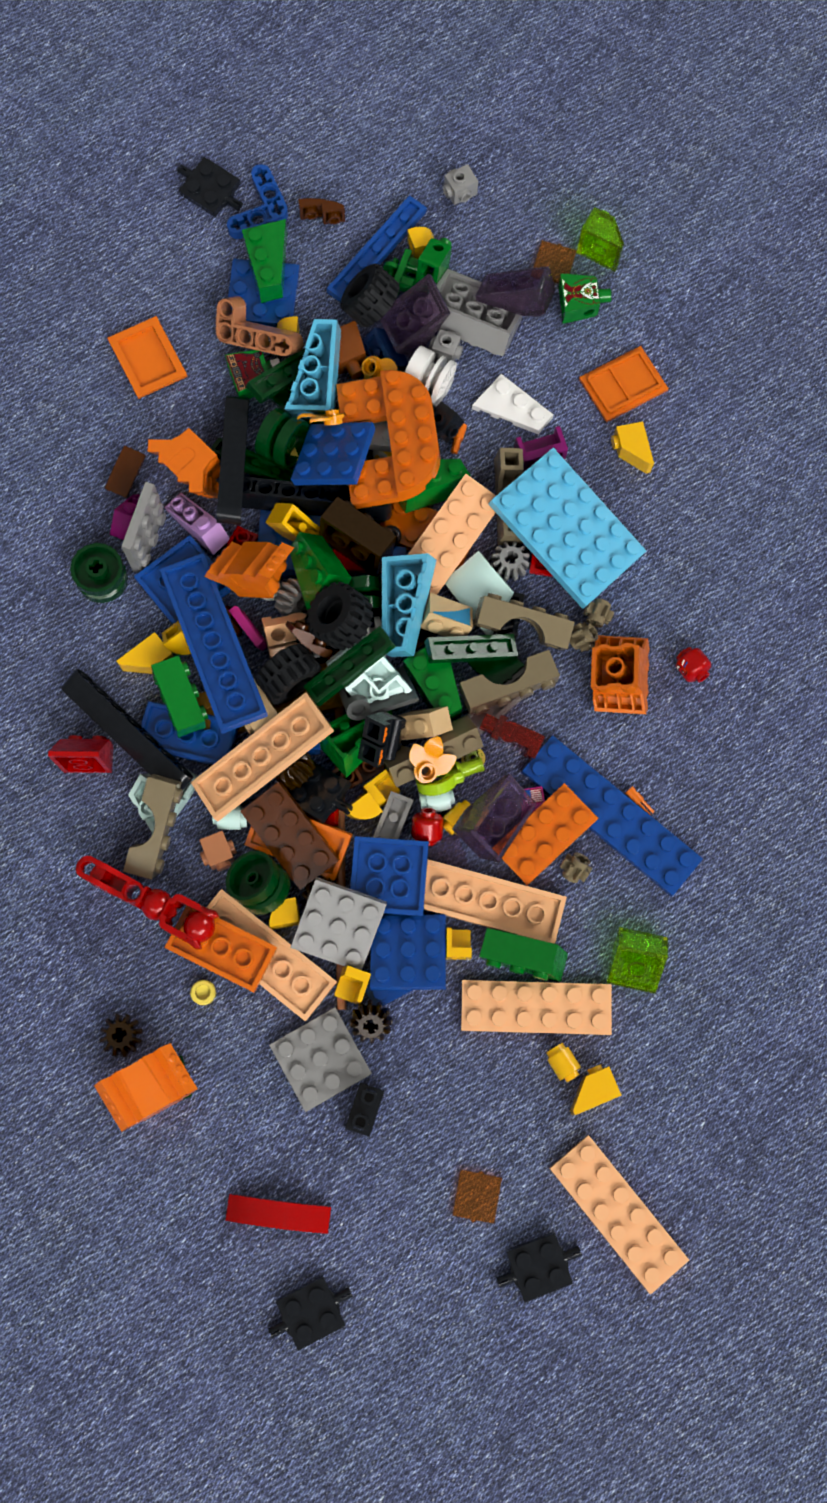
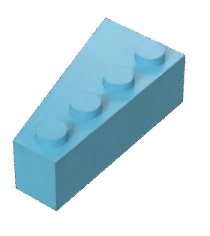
(318, 371)
(404, 599)

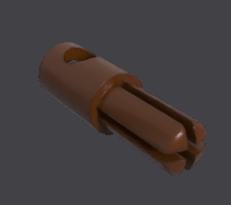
(235, 624)

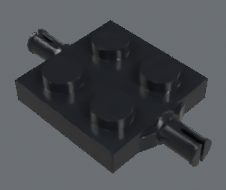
(209, 187)
(322, 794)
(539, 1266)
(310, 1312)

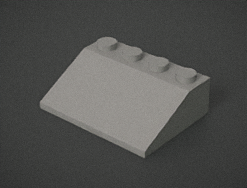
(475, 321)

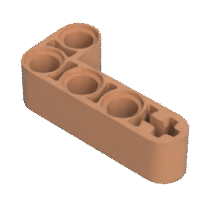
(240, 329)

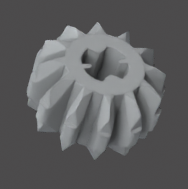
(510, 552)
(289, 598)

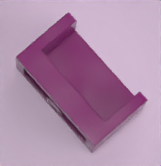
(537, 448)

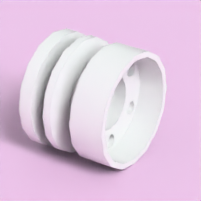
(436, 376)

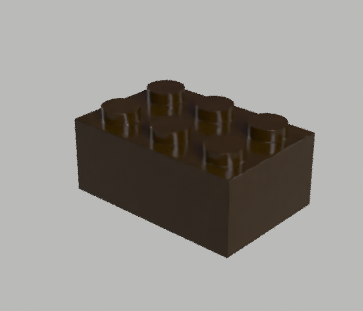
(356, 536)

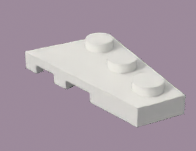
(511, 403)

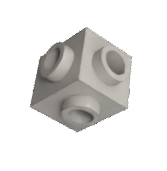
(460, 184)
(447, 345)

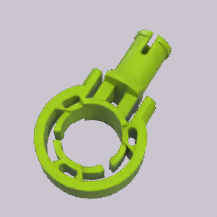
(452, 778)

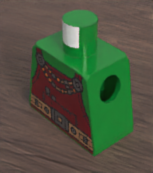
(246, 366)

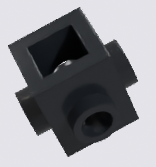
(446, 422)

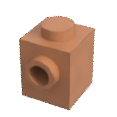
(217, 851)

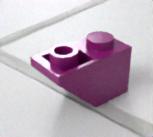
(122, 517)

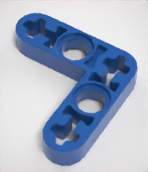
(265, 210)

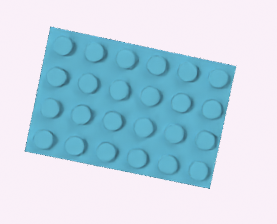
(567, 527)

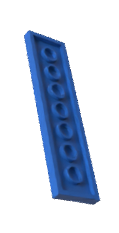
(213, 644)
(620, 820)

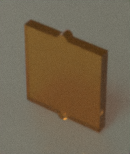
(557, 257)
(477, 1196)

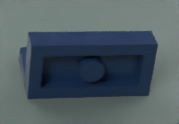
(378, 344)

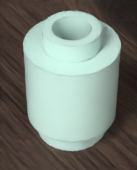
(439, 802)
(232, 821)

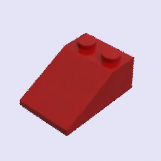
(83, 755)

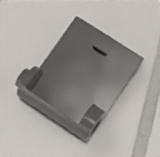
(358, 707)

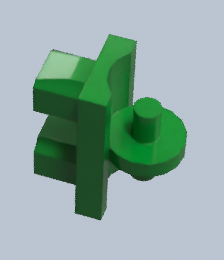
(400, 271)

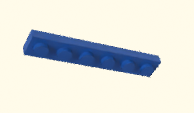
(380, 245)

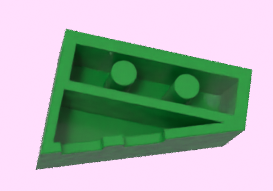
(267, 257)
(440, 488)
(315, 565)
(434, 682)
(179, 695)
(344, 743)
(523, 955)

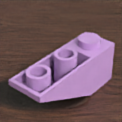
(198, 523)

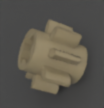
(598, 613)
(583, 636)
(576, 867)

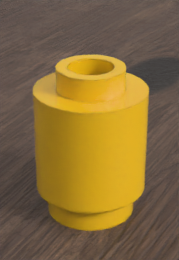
(453, 815)
(563, 1062)

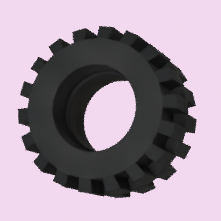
(369, 295)
(339, 615)
(286, 674)

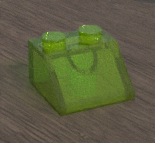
(601, 239)
(637, 960)

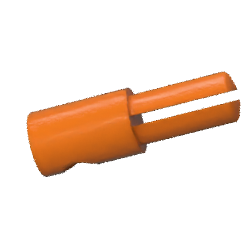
(457, 439)
(637, 798)

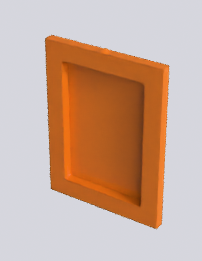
(147, 357)
(623, 384)

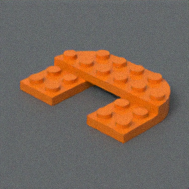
(412, 434)

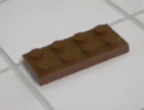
(290, 835)

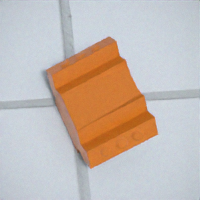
(190, 461)
(251, 568)
(620, 674)
(146, 1087)

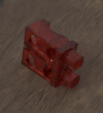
(512, 733)

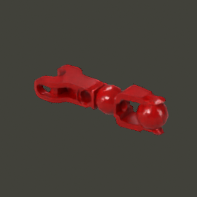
(154, 903)

